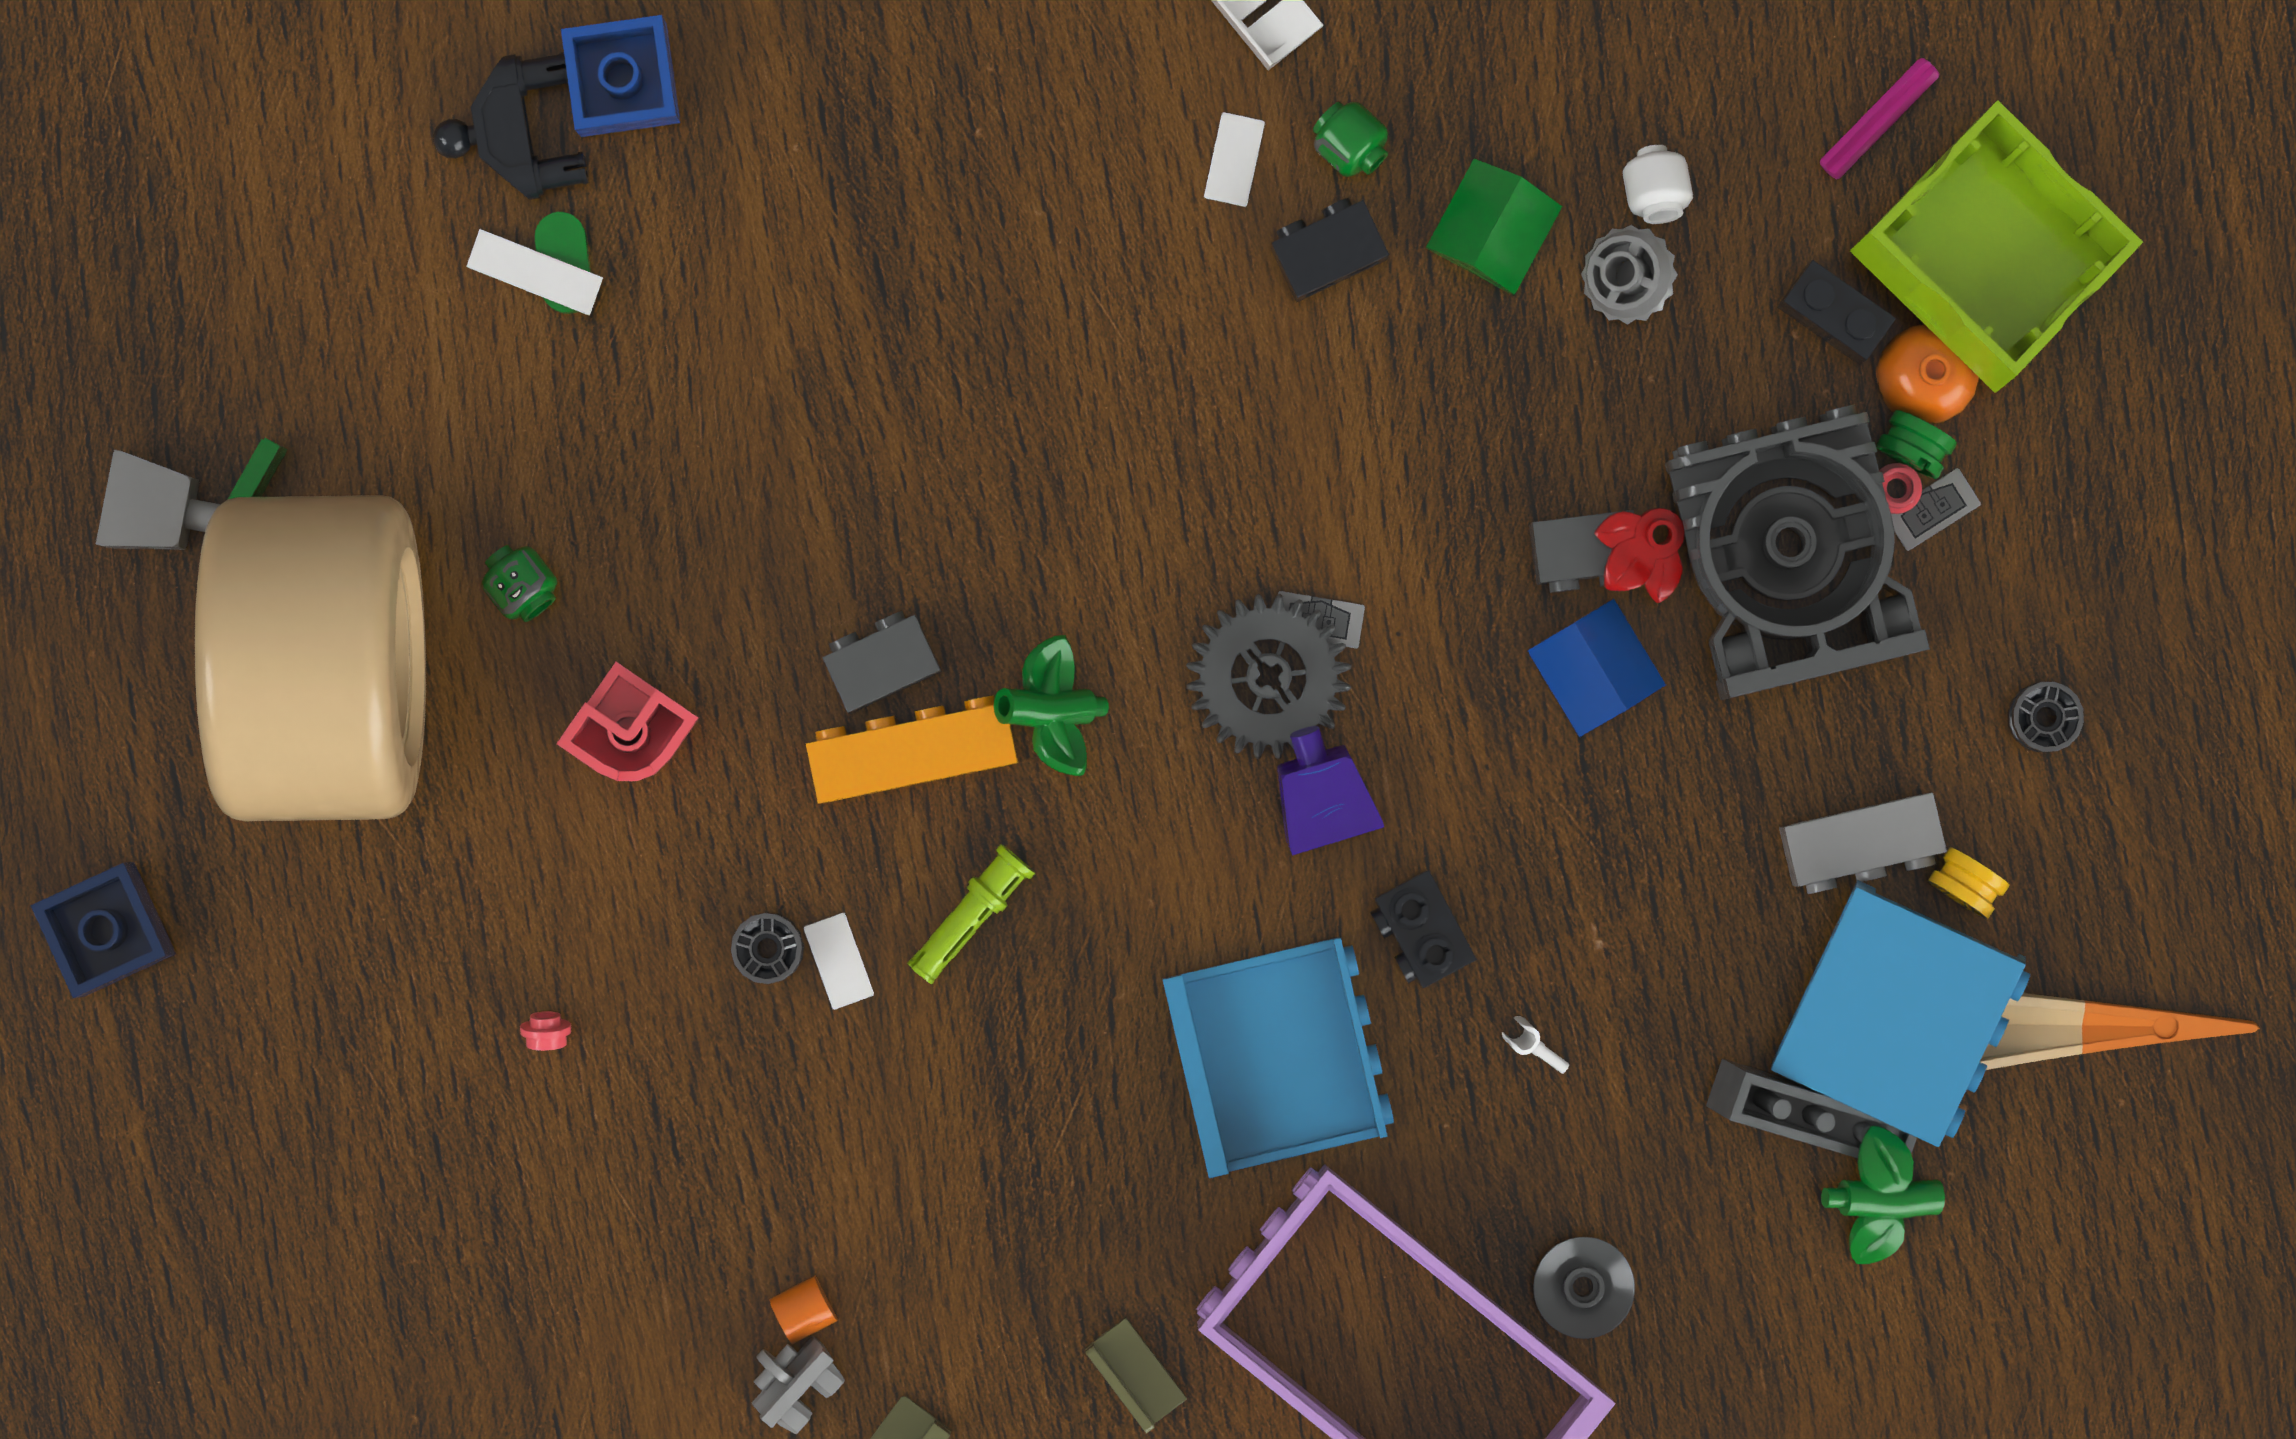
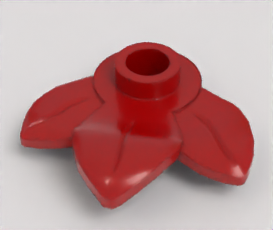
(1637, 557)

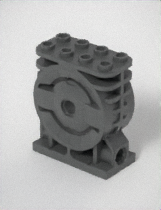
(1841, 462)

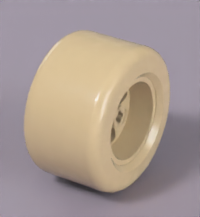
(310, 658)

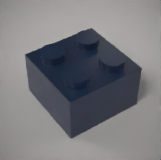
(103, 929)

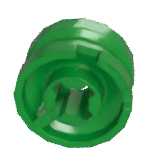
(1916, 444)

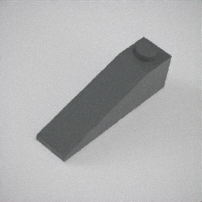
(1791, 1109)

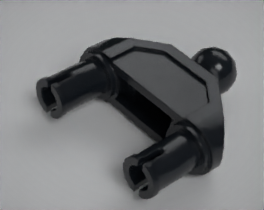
(504, 131)

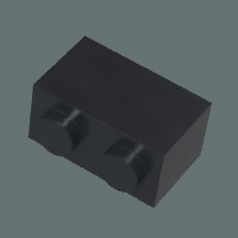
(1328, 249)
(1836, 312)

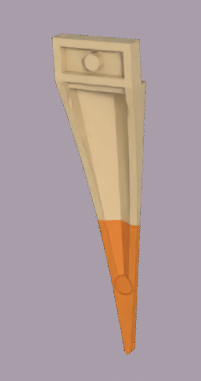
(2063, 1027)

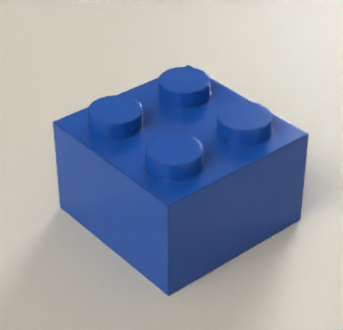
(620, 76)

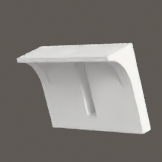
(1276, 31)

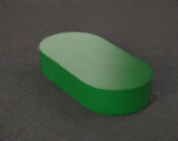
(564, 239)

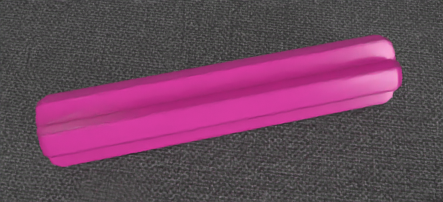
(1879, 118)

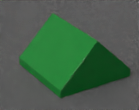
(1494, 225)

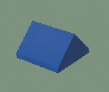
(1596, 668)

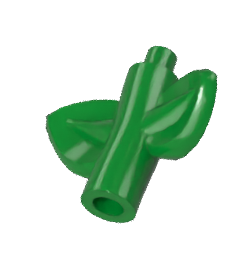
(1052, 706)
(1883, 1196)

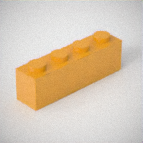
(910, 752)

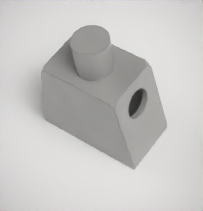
(150, 506)

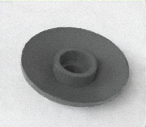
(1606, 1302)

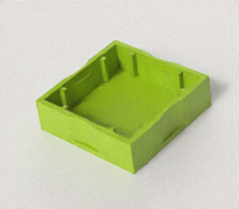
(1996, 247)

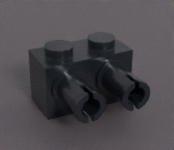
(1423, 930)

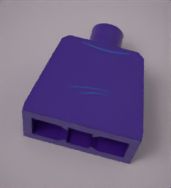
(1323, 795)

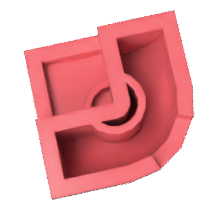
(627, 728)

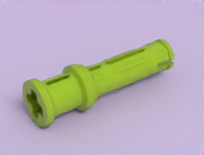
(984, 897)

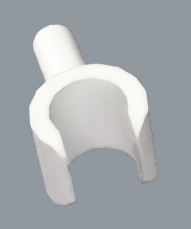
(1530, 1043)

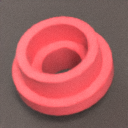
(1911, 483)
(545, 1031)

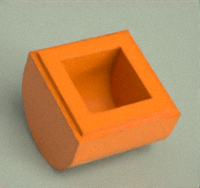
(803, 1310)

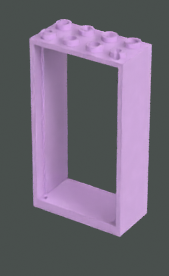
(1576, 1423)

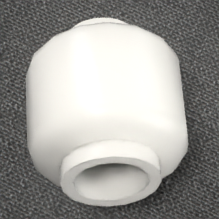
(1657, 184)

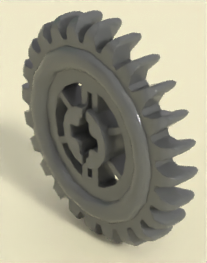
(1236, 638)

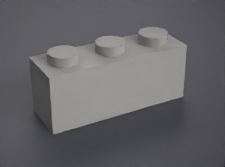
(1863, 842)

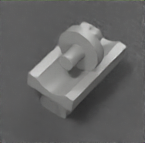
(788, 1378)

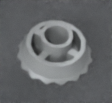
(1642, 275)

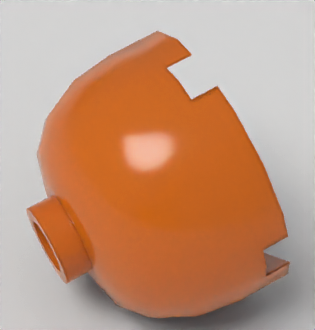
(1924, 376)

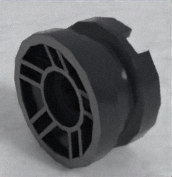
(2060, 702)
(748, 956)

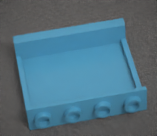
(1900, 1016)
(1277, 1056)

